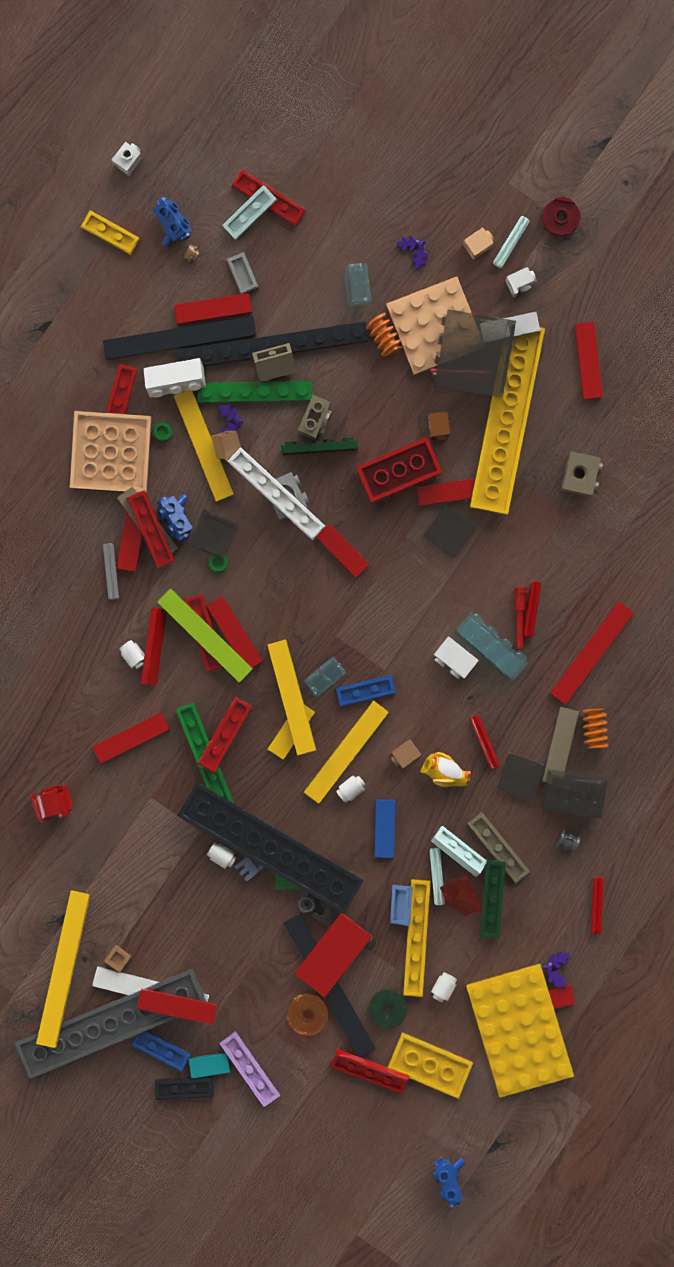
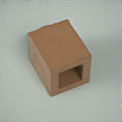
(226, 444)
(405, 754)

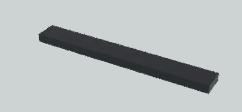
(179, 338)
(336, 997)

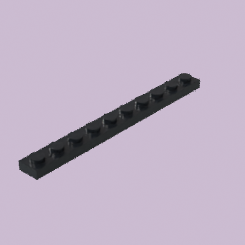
(298, 342)

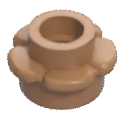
(191, 253)

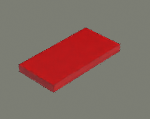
(333, 954)

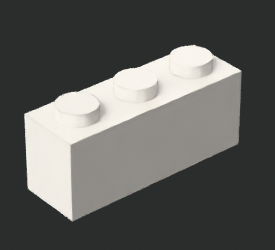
(174, 378)

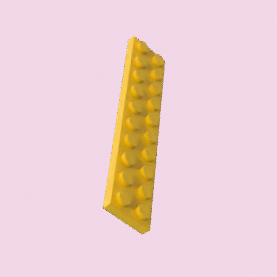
(507, 427)

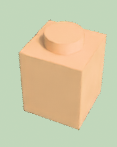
(478, 243)

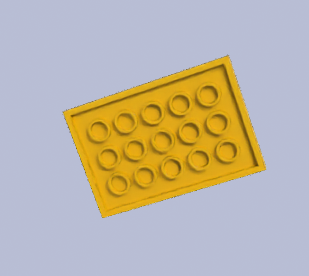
(520, 1030)

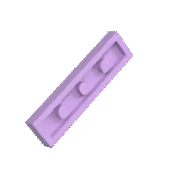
(249, 1069)

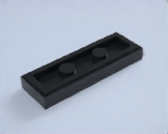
(184, 1087)

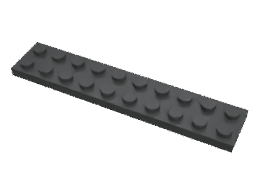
(104, 1026)

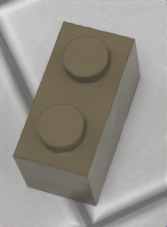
(274, 362)

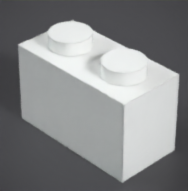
(455, 658)

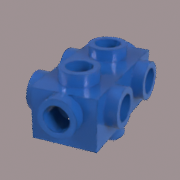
(174, 224)
(173, 514)
(447, 1175)

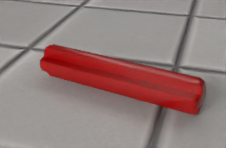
(532, 608)
(484, 742)
(597, 905)

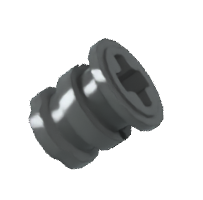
(567, 841)

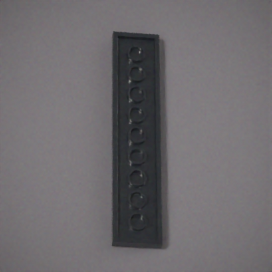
(270, 847)

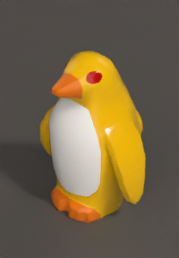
(445, 771)

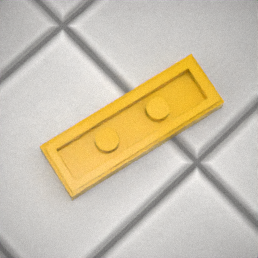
(110, 232)
(284, 741)

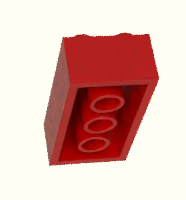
(399, 470)

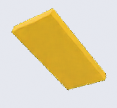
(430, 1065)

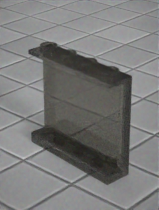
(474, 353)

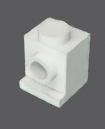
(520, 281)

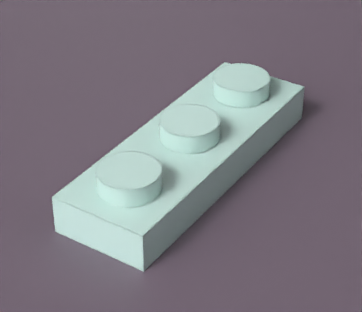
(249, 212)
(459, 851)

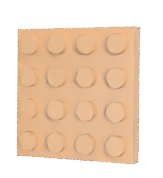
(420, 320)
(110, 451)

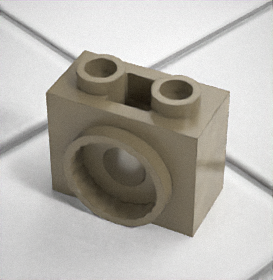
(315, 418)
(589, 466)

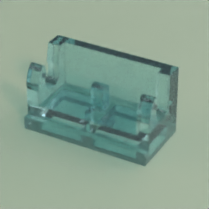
(357, 284)
(325, 676)

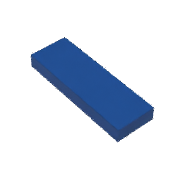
(365, 690)
(384, 828)
(161, 1050)

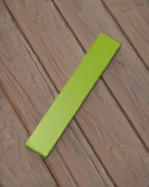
(205, 635)

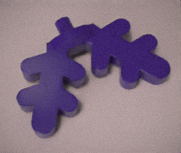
(412, 243)
(232, 415)
(553, 975)

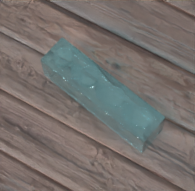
(492, 646)

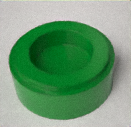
(162, 432)
(218, 565)

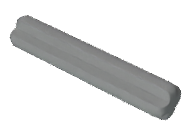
(111, 574)

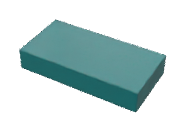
(209, 1065)

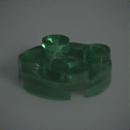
(386, 1019)

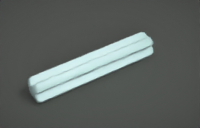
(511, 242)
(437, 878)

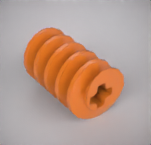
(384, 336)
(595, 728)

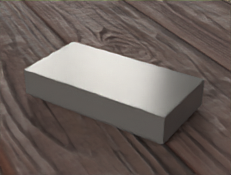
(242, 273)

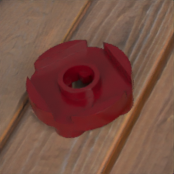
(570, 211)

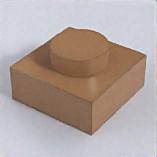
(117, 958)

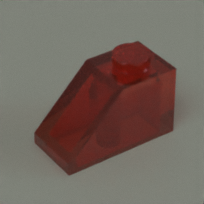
(460, 895)

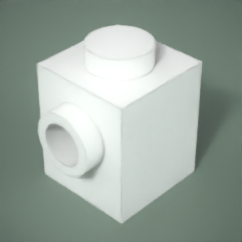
(127, 158)

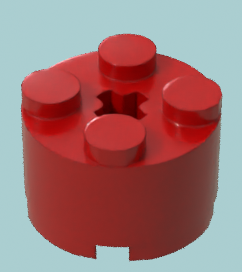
(52, 802)

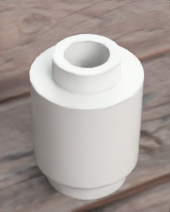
(132, 654)
(351, 788)
(221, 855)
(444, 987)

